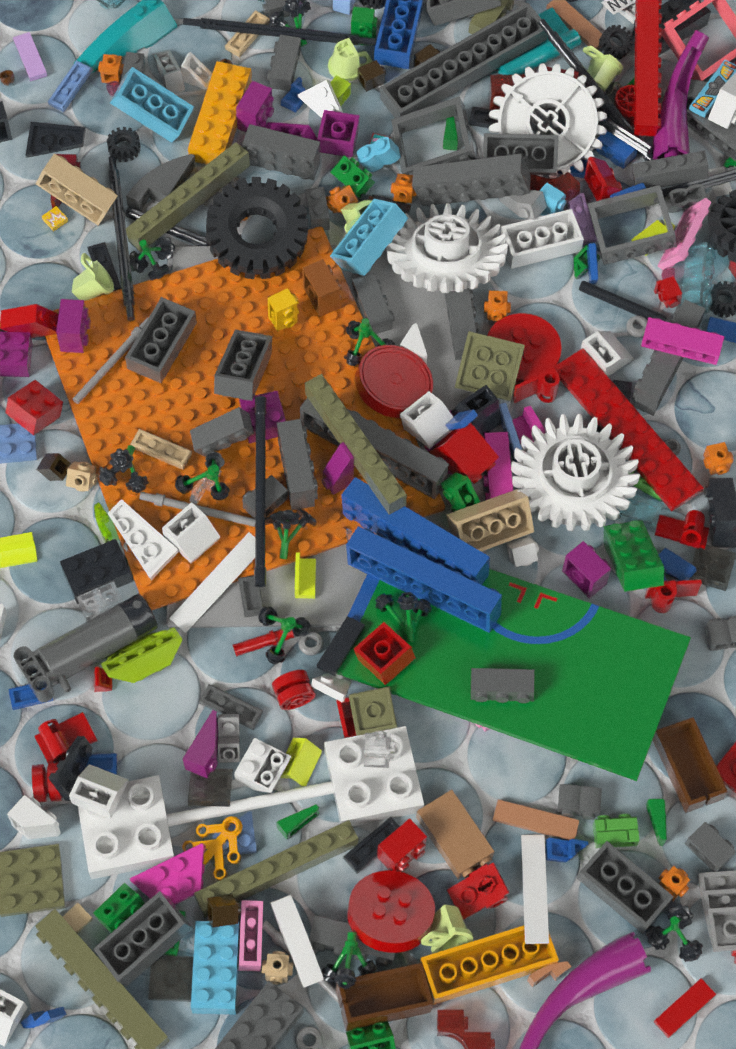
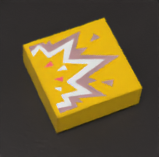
(54, 218)

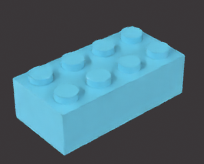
(152, 104)
(369, 237)
(215, 969)

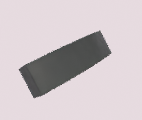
(161, 181)

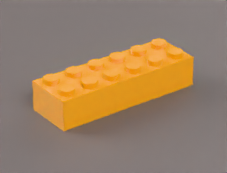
(217, 116)
(484, 964)

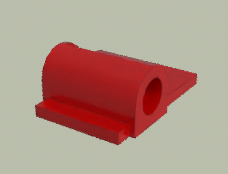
(542, 384)
(687, 532)
(663, 596)
(58, 737)
(474, 893)

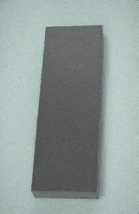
(227, 704)

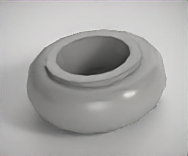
(636, 320)
(314, 650)
(309, 1030)

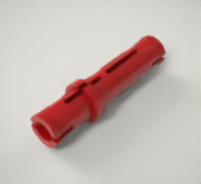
(259, 642)

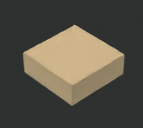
(77, 918)

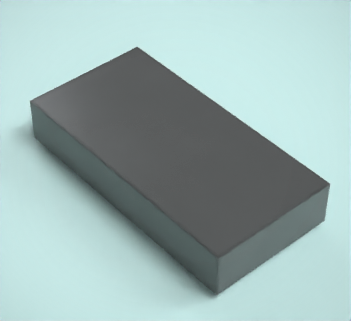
(250, 596)

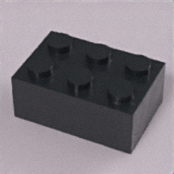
(96, 568)

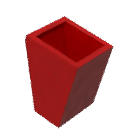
(466, 453)

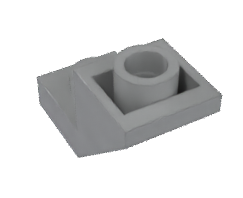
(229, 738)

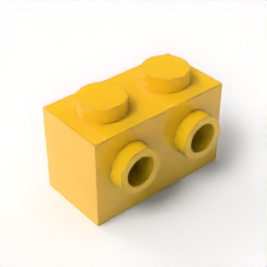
(283, 309)

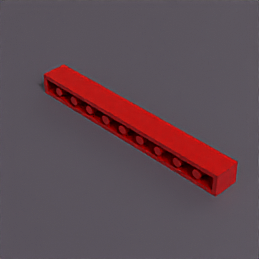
(646, 67)

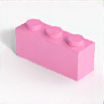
(250, 935)

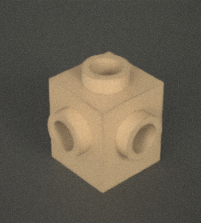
(81, 476)
(279, 975)

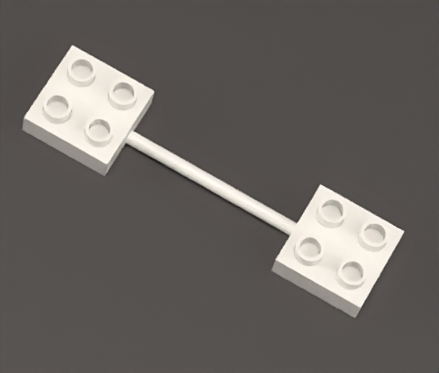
(139, 827)

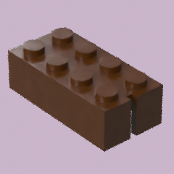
(689, 765)
(385, 997)

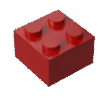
(34, 407)
(384, 653)
(402, 847)

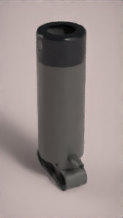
(84, 646)

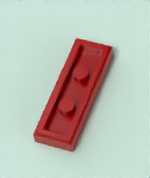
(684, 1008)

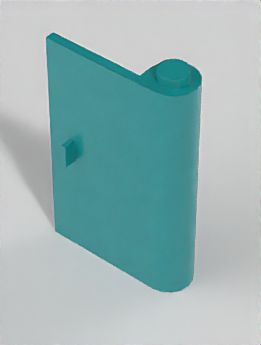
(545, 51)

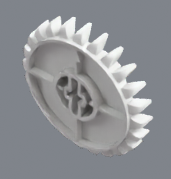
(561, 94)
(447, 250)
(560, 492)

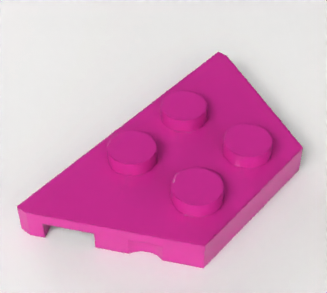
(175, 877)

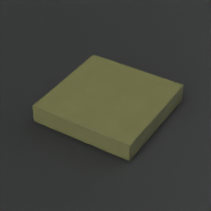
(372, 711)

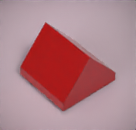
(101, 680)

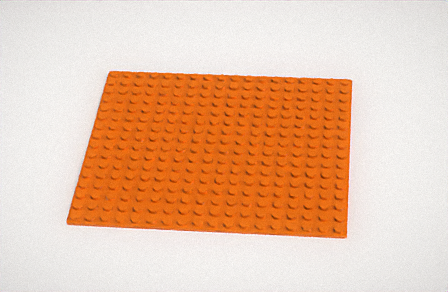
(186, 399)

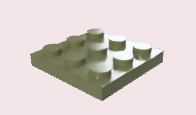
(489, 363)
(31, 880)

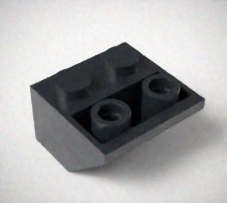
(485, 405)

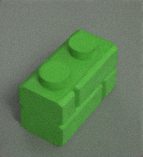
(617, 831)

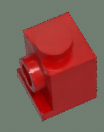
(668, 292)

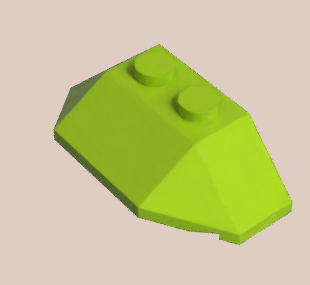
(143, 656)

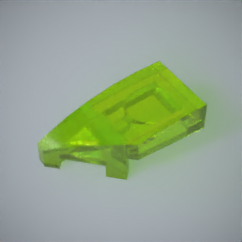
(101, 519)

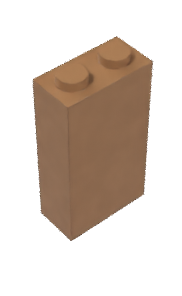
(455, 834)

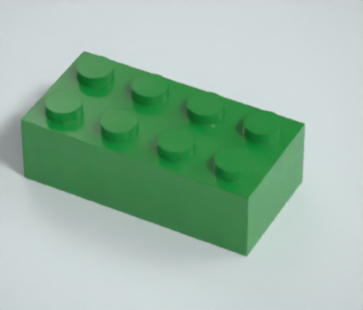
(633, 555)

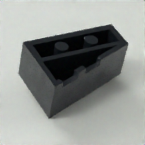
(722, 511)

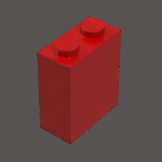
(31, 319)

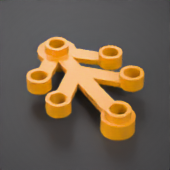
(215, 846)

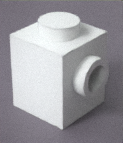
(522, 551)

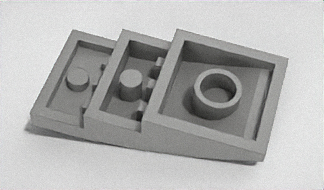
(719, 908)

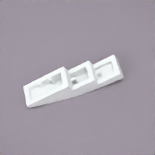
(297, 941)

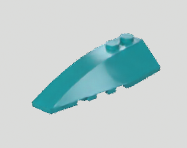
(134, 30)

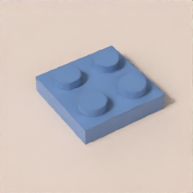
(16, 444)

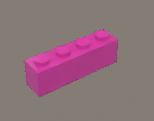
(682, 341)
(499, 478)

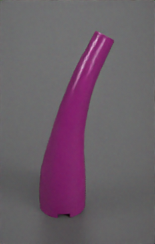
(673, 135)
(603, 970)

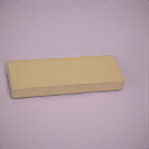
(241, 41)
(161, 449)

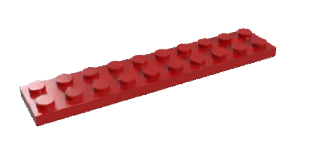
(607, 403)

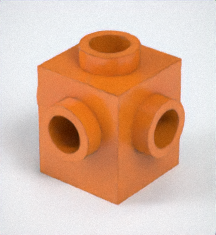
(111, 68)
(403, 188)
(339, 198)
(497, 305)
(717, 458)
(678, 876)

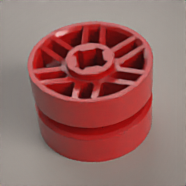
(625, 102)
(293, 689)
(42, 785)

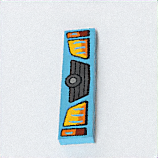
(706, 98)

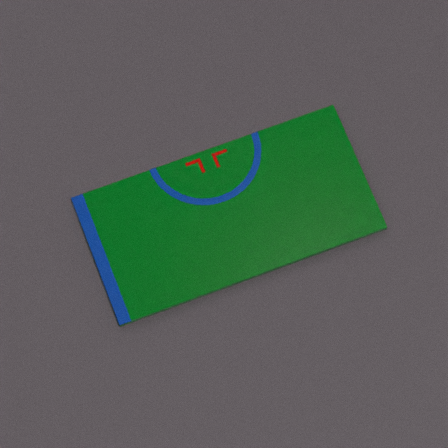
(595, 670)

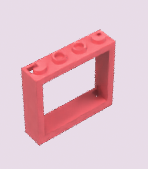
(677, 44)

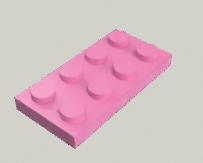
(685, 233)

